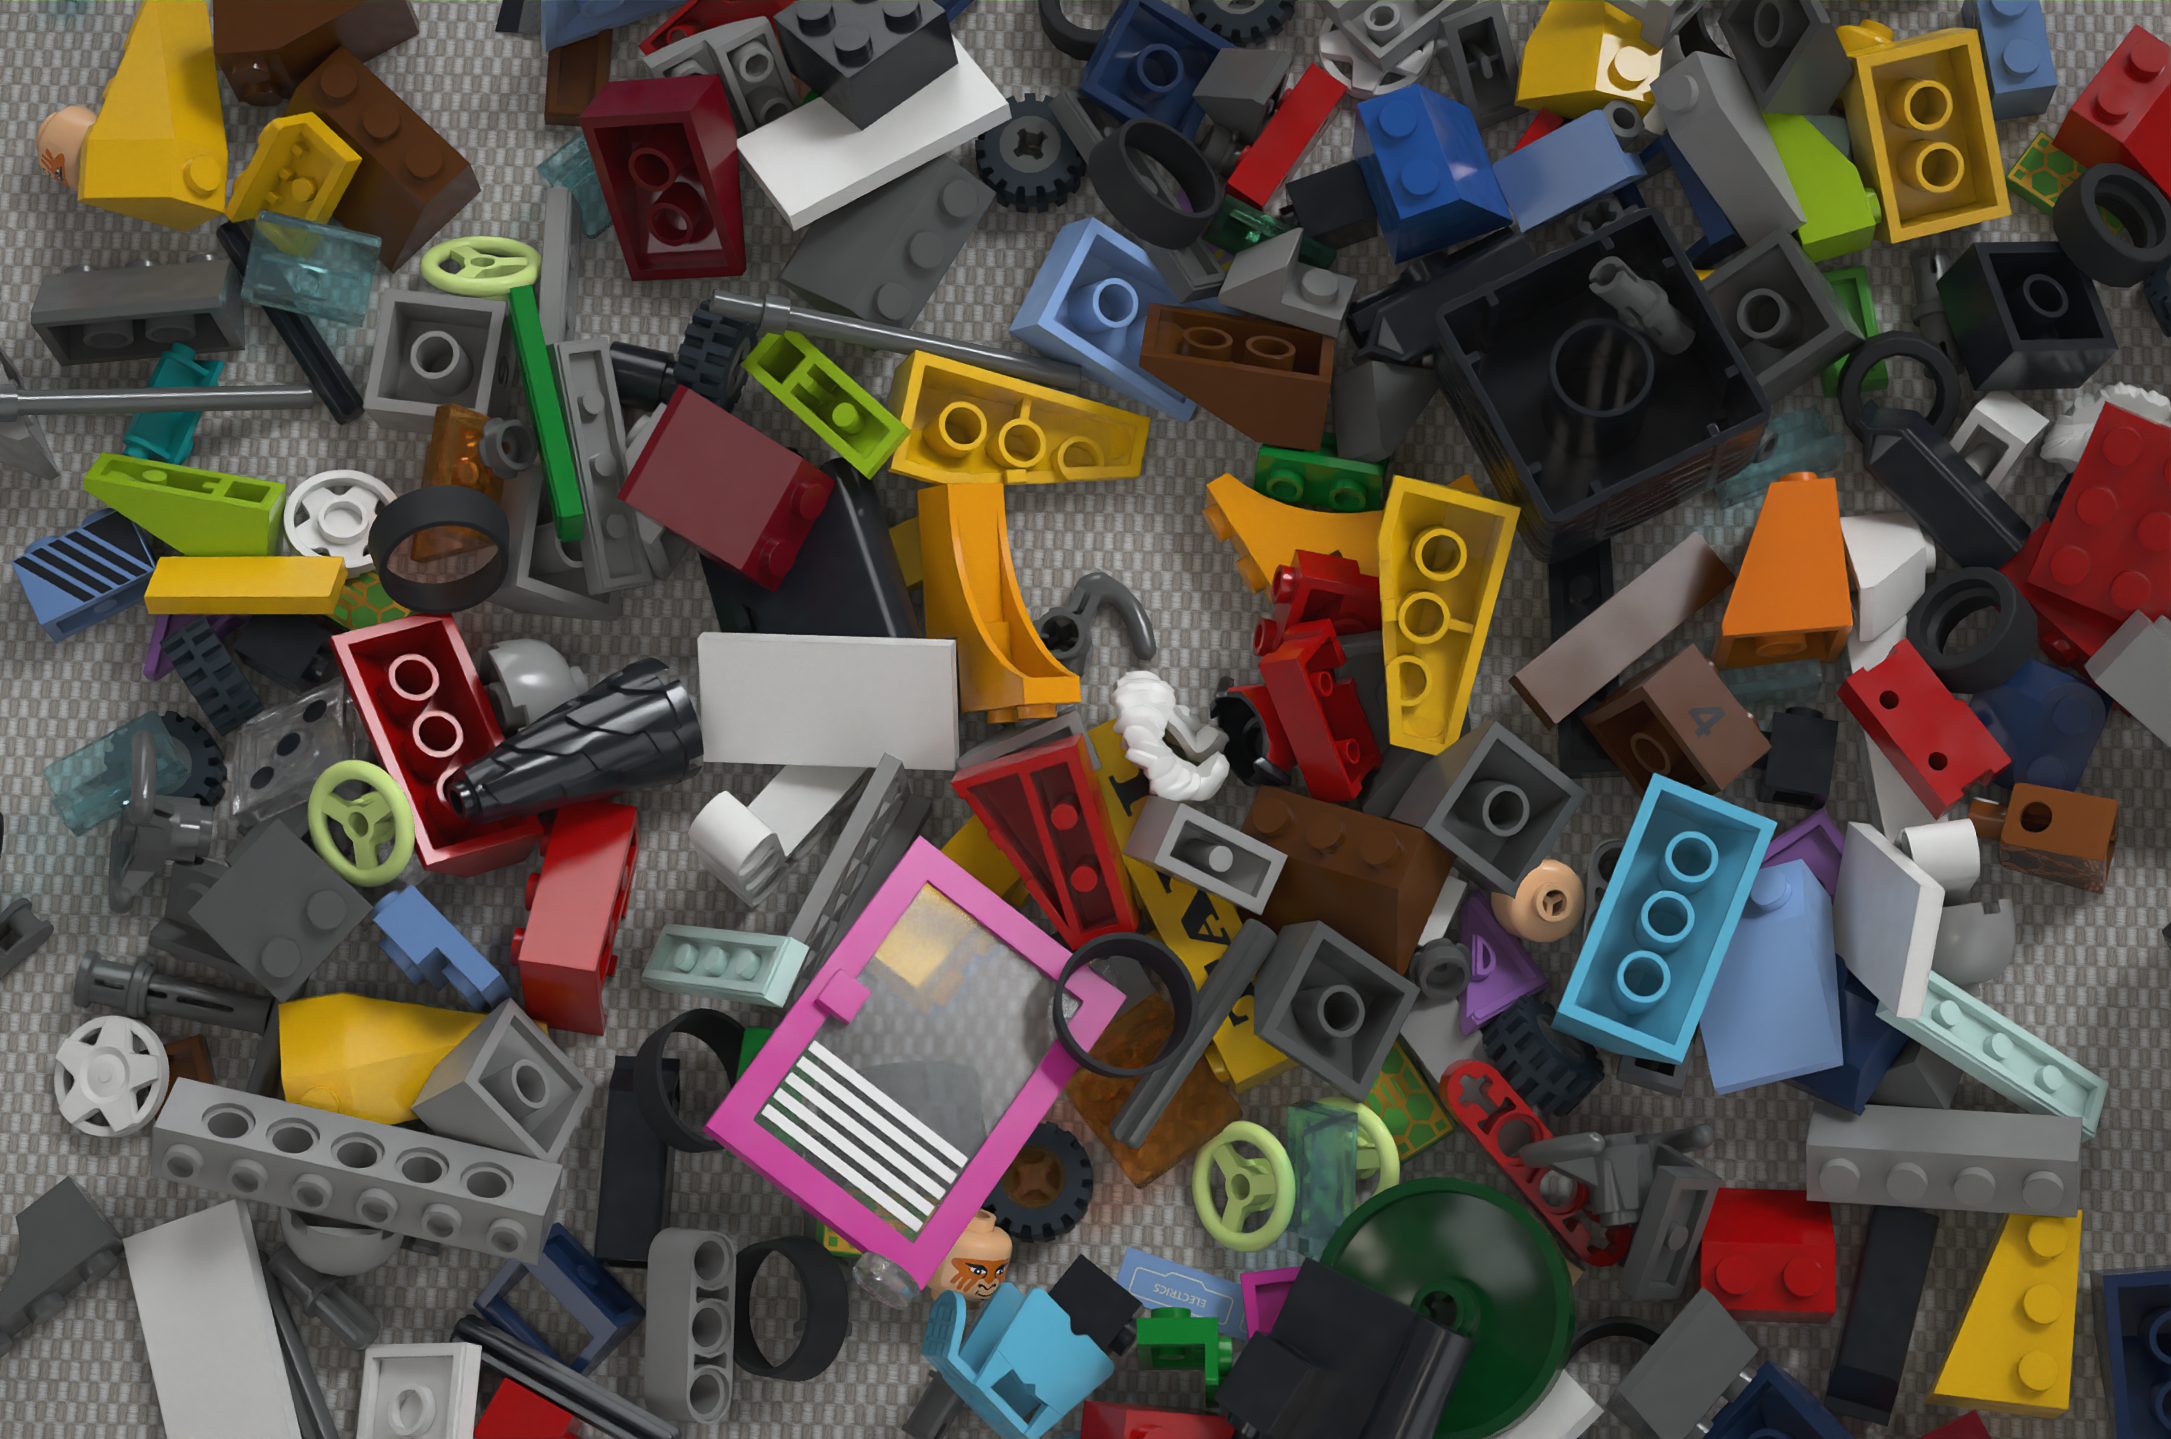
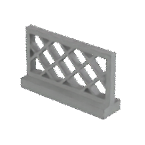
(861, 860)

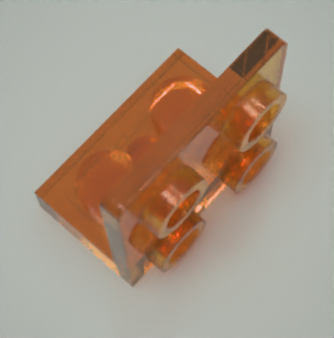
(455, 460)
(1190, 1120)

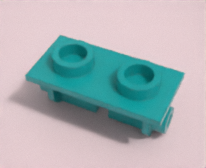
(168, 435)

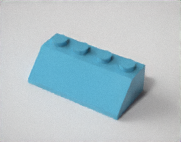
(1664, 923)

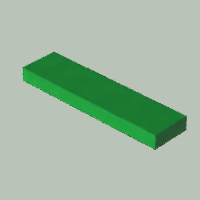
(545, 414)

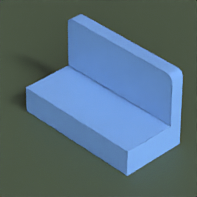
(1565, 171)

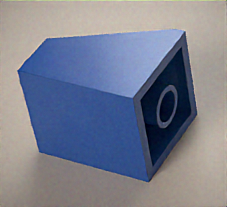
(1426, 171)

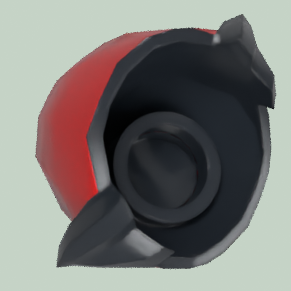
(1252, 726)

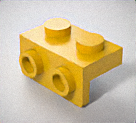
(294, 172)

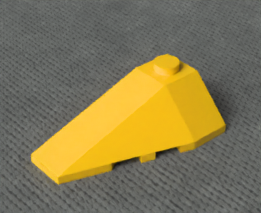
(1585, 59)
(161, 126)
(1005, 430)
(1438, 591)
(366, 1052)

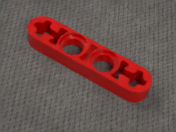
(1523, 1178)

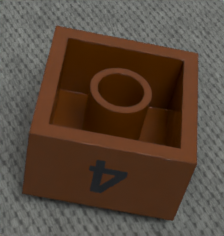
(1678, 725)

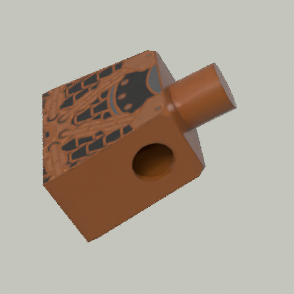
(2075, 836)

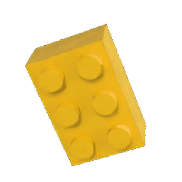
(1925, 134)

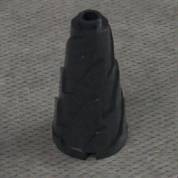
(589, 749)

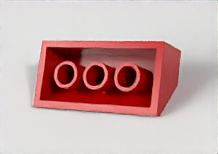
(424, 723)

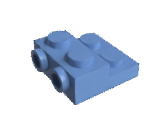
(431, 948)

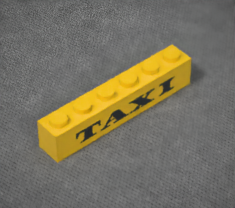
(1186, 921)

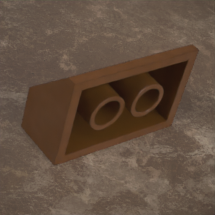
(408, 172)
(1348, 871)

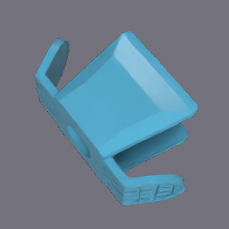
(1014, 1359)

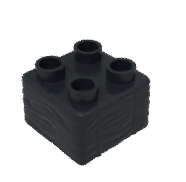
(1586, 412)

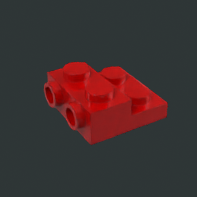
(1319, 589)

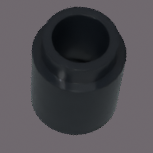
(642, 375)

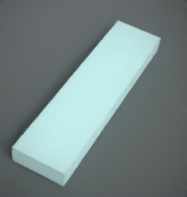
(724, 964)
(2002, 1055)

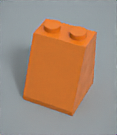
(1792, 581)

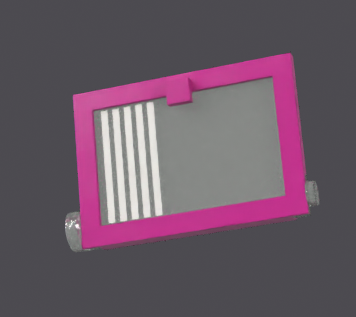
(914, 1069)

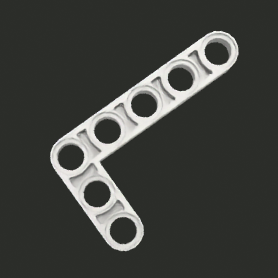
(763, 842)
(1940, 847)

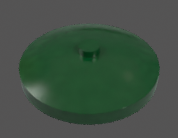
(1480, 1269)

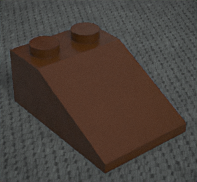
(278, 43)
(1244, 370)

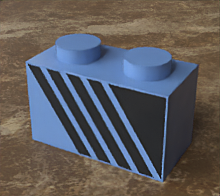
(2013, 55)
(86, 573)

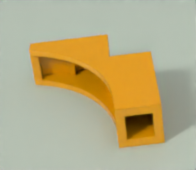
(1271, 531)
(978, 603)

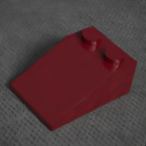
(669, 175)
(726, 489)

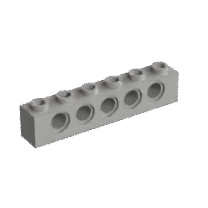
(356, 1170)

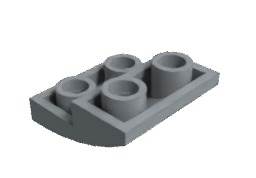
(1389, 28)
(748, 65)

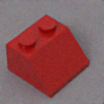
(1769, 1256)

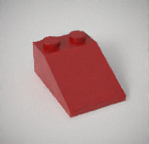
(2126, 112)

